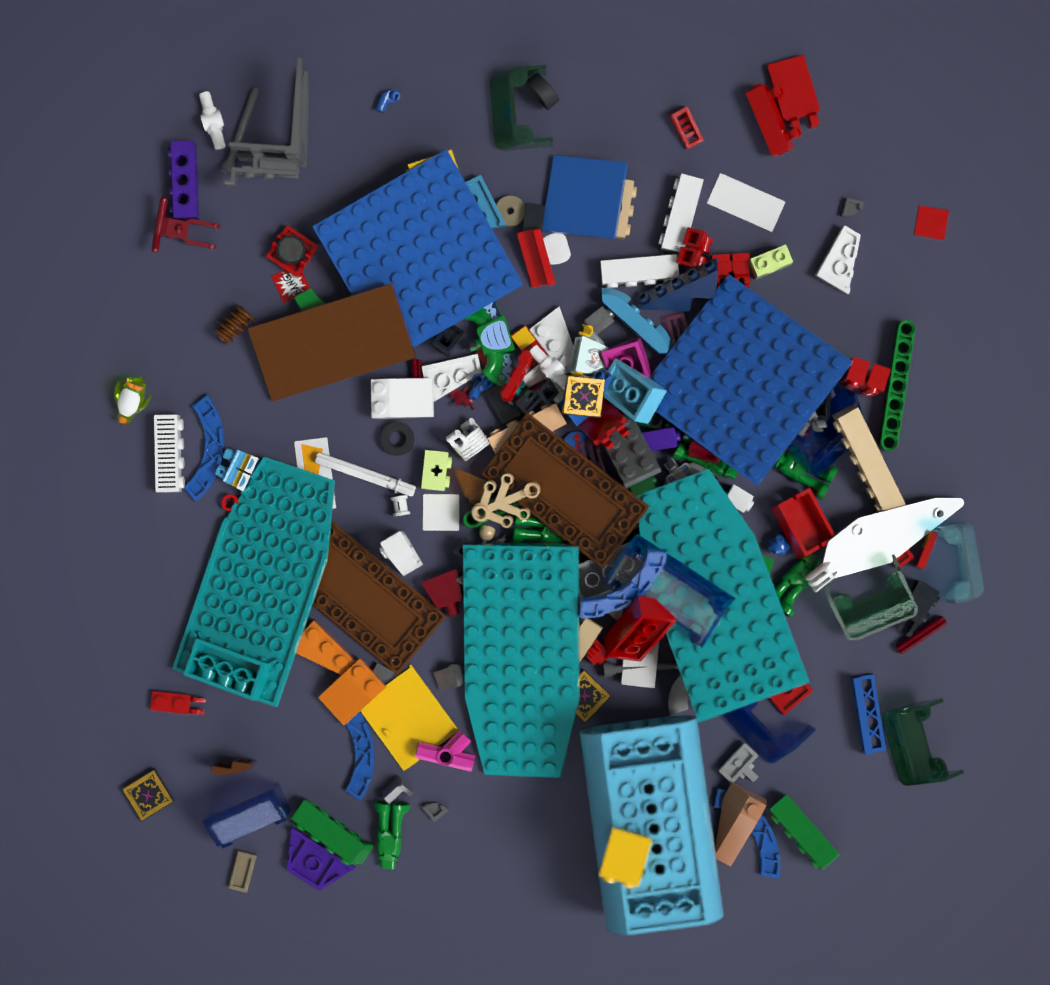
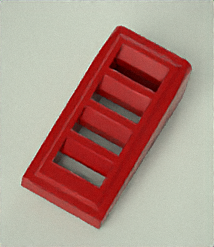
(676, 123)

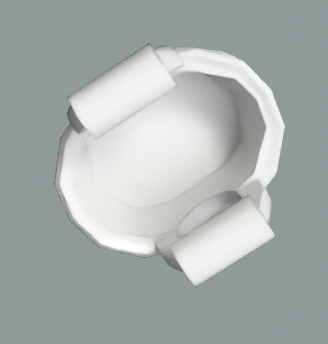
(470, 443)

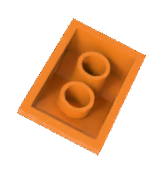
(352, 691)

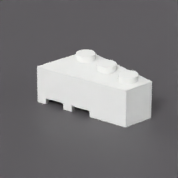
(401, 553)

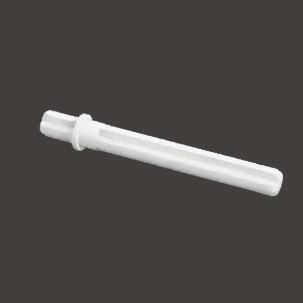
(365, 474)

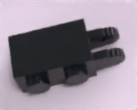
(925, 598)

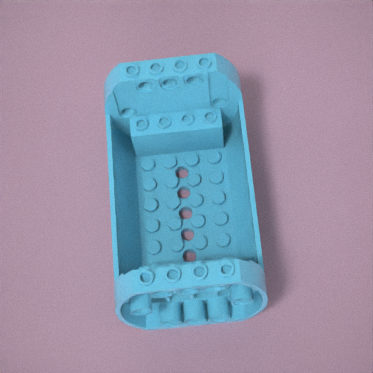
(616, 767)

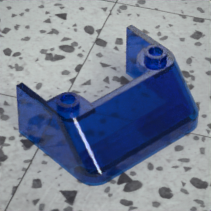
(821, 449)
(761, 738)
(247, 817)

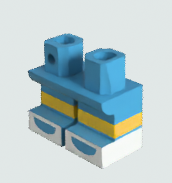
(232, 474)

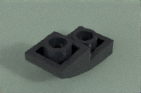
(533, 216)

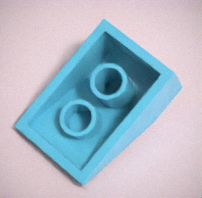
(633, 392)

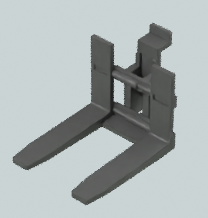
(279, 166)

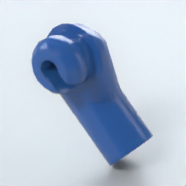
(387, 98)
(474, 393)

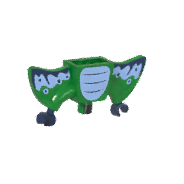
(495, 343)

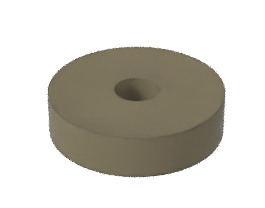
(518, 207)

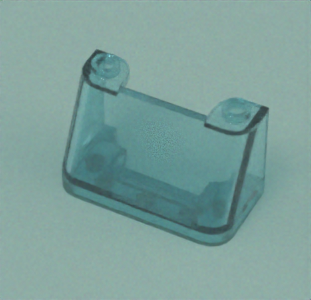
(972, 581)

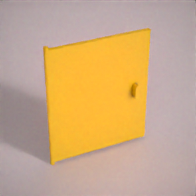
(408, 715)

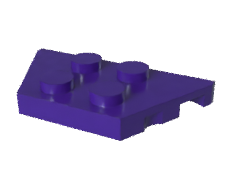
(313, 862)

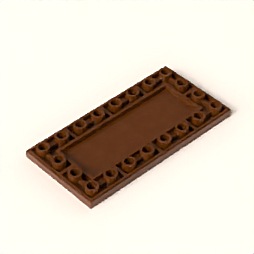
(332, 342)
(575, 493)
(374, 602)

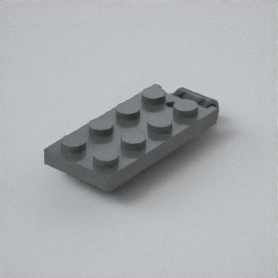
(632, 455)

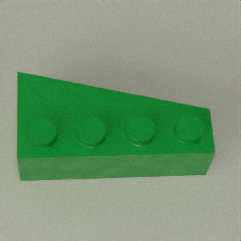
(805, 832)
(331, 833)

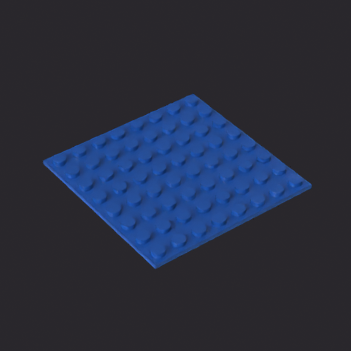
(427, 242)
(745, 379)

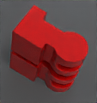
(697, 243)
(738, 265)

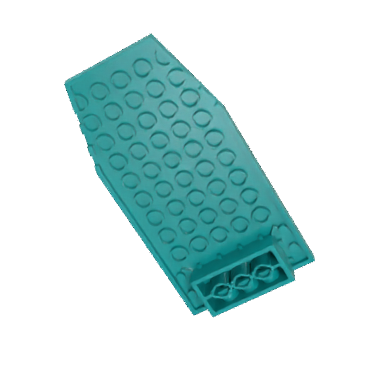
(260, 584)
(752, 646)
(521, 654)

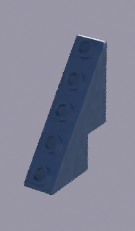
(677, 292)

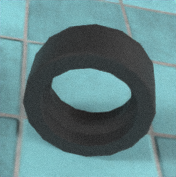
(542, 91)

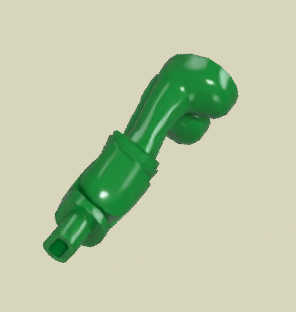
(792, 468)
(720, 469)
(545, 535)
(795, 576)
(389, 841)

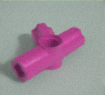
(454, 747)

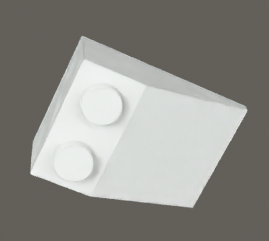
(402, 398)

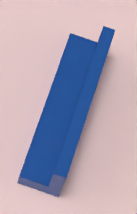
(862, 717)

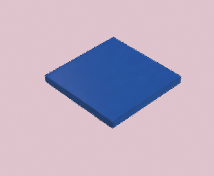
(584, 197)

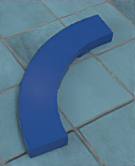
(213, 448)
(627, 593)
(364, 756)
(765, 841)

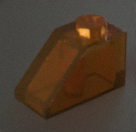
(471, 486)

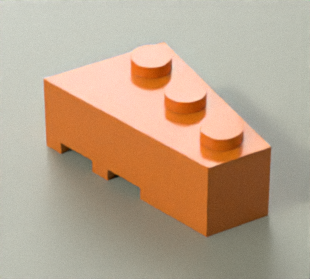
(324, 649)

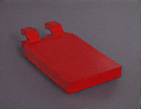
(799, 94)
(600, 428)

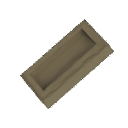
(242, 871)

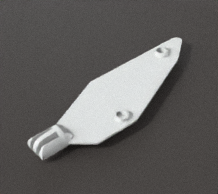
(875, 537)

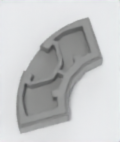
(678, 697)

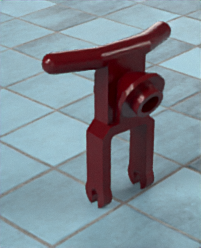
(176, 228)

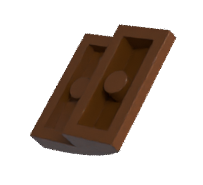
(237, 766)

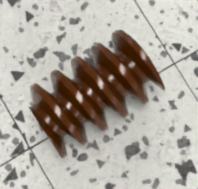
(233, 324)

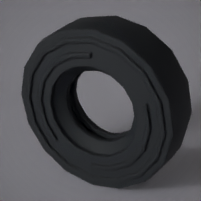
(385, 438)

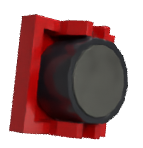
(292, 251)

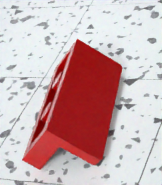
(536, 257)

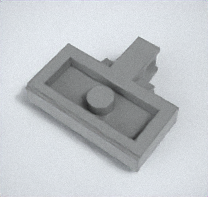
(740, 764)

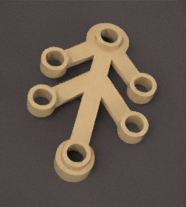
(502, 502)

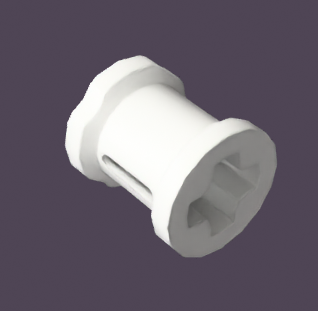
(400, 505)

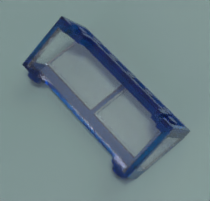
(682, 591)

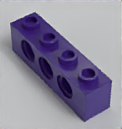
(187, 150)

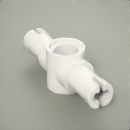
(212, 120)
(549, 366)

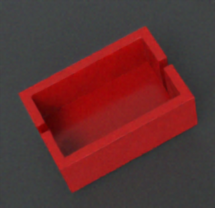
(865, 380)
(803, 523)

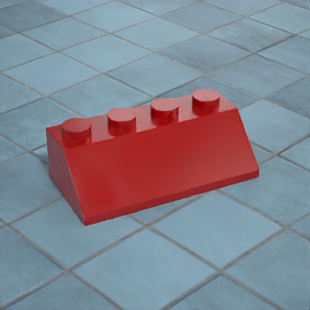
(638, 630)

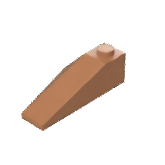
(738, 818)

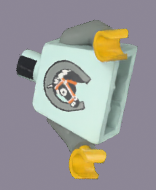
(587, 354)

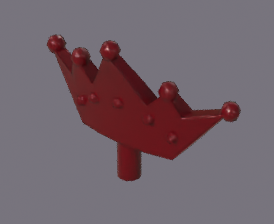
(461, 396)

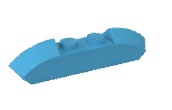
(629, 315)

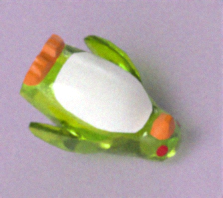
(130, 399)

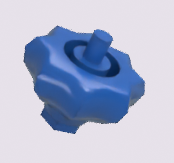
(778, 545)

